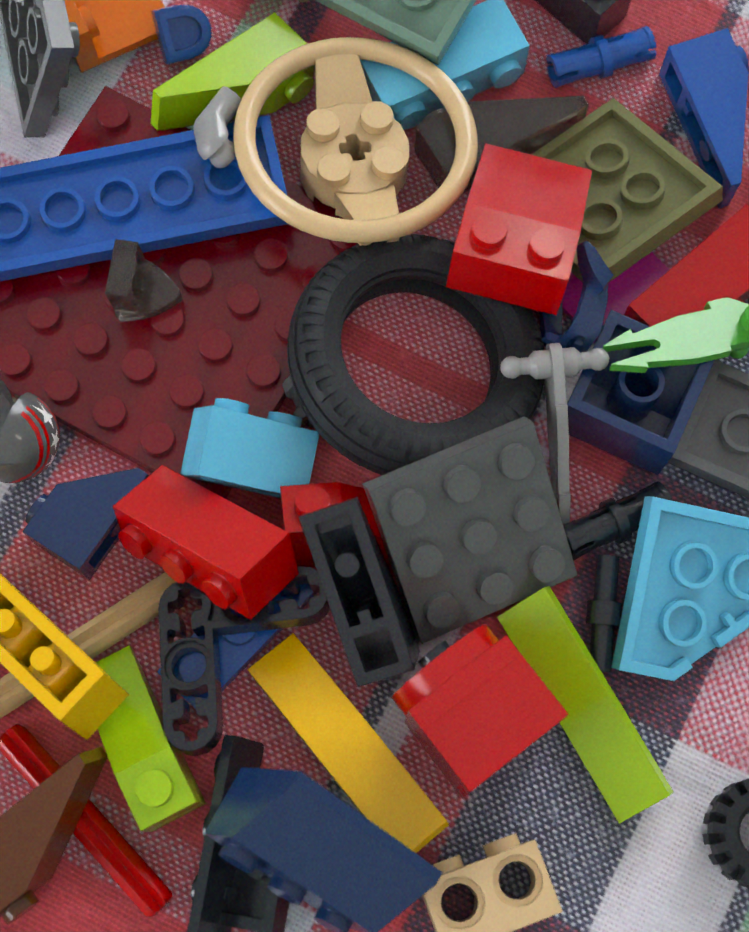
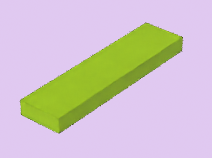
(596, 718)

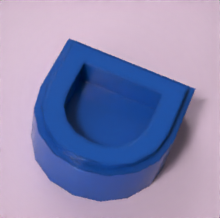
(181, 32)

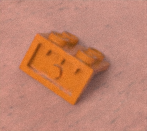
(111, 28)

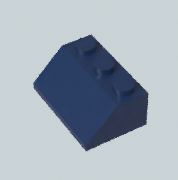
(318, 850)

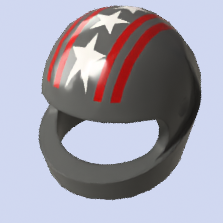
(26, 436)

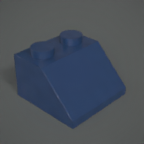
(633, 412)

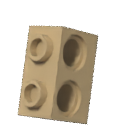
(492, 908)

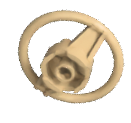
(353, 128)

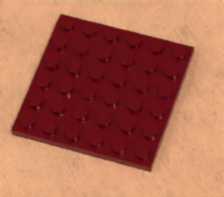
(141, 379)

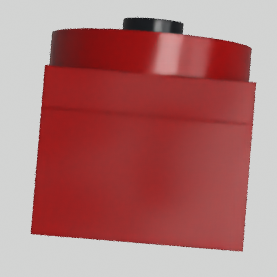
(476, 707)

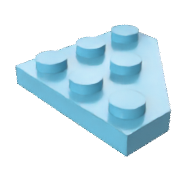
(683, 588)

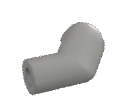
(212, 131)

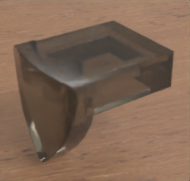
(138, 286)

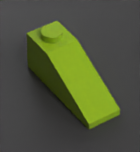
(234, 66)
(142, 758)

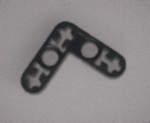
(215, 622)

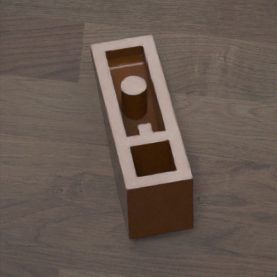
(39, 830)

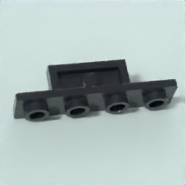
(221, 892)

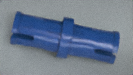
(601, 56)

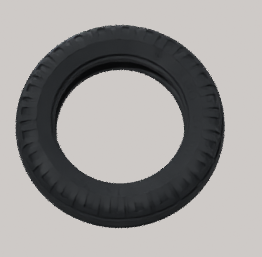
(335, 402)

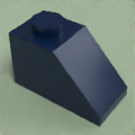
(79, 519)

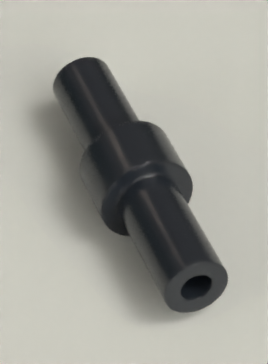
(604, 611)

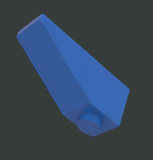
(709, 94)

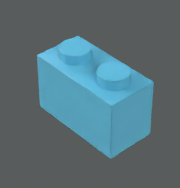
(248, 450)

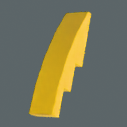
(347, 745)

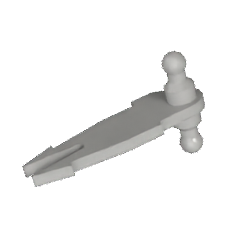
(553, 366)

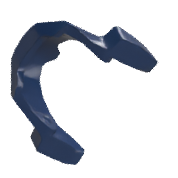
(591, 307)

